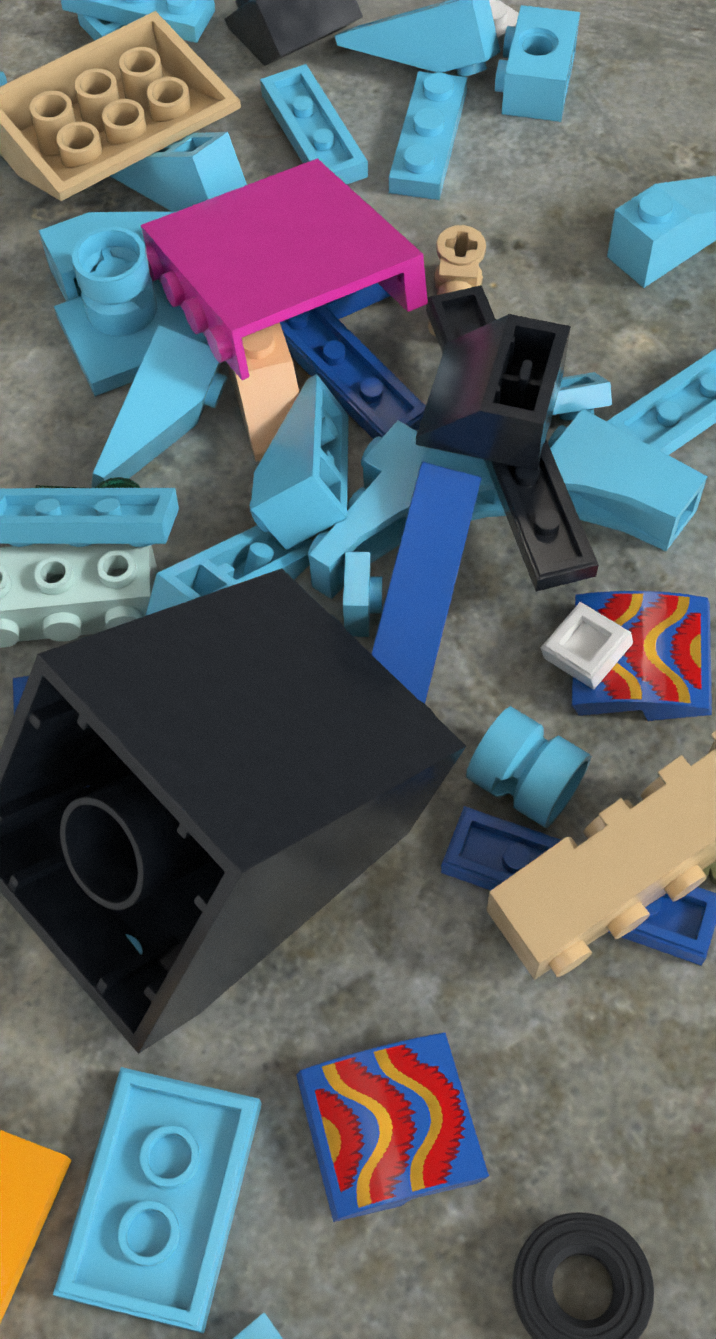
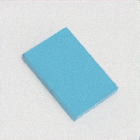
(159, 1200)

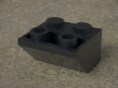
(284, 26)
(497, 391)

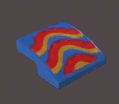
(665, 666)
(390, 1126)

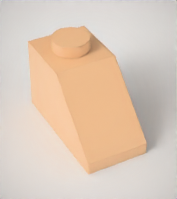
(269, 390)

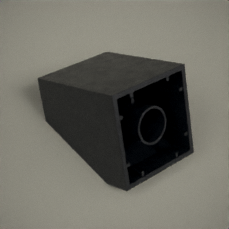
(233, 790)

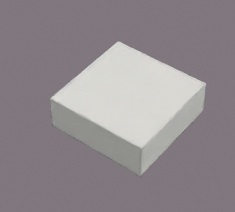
(587, 645)

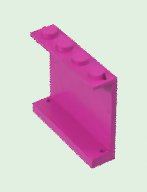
(275, 255)

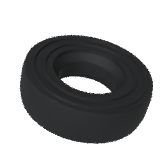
(593, 1237)

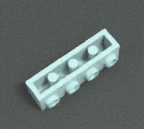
(72, 589)

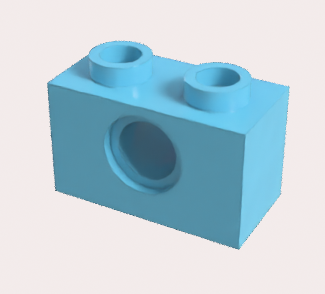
(538, 63)

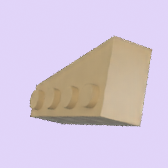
(607, 881)

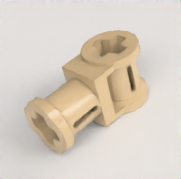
(459, 253)

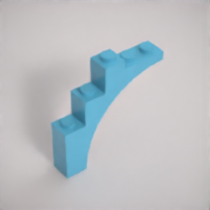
(606, 472)

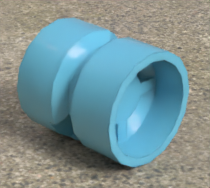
(115, 280)
(523, 763)

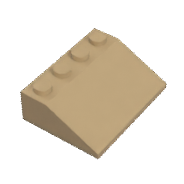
(107, 107)

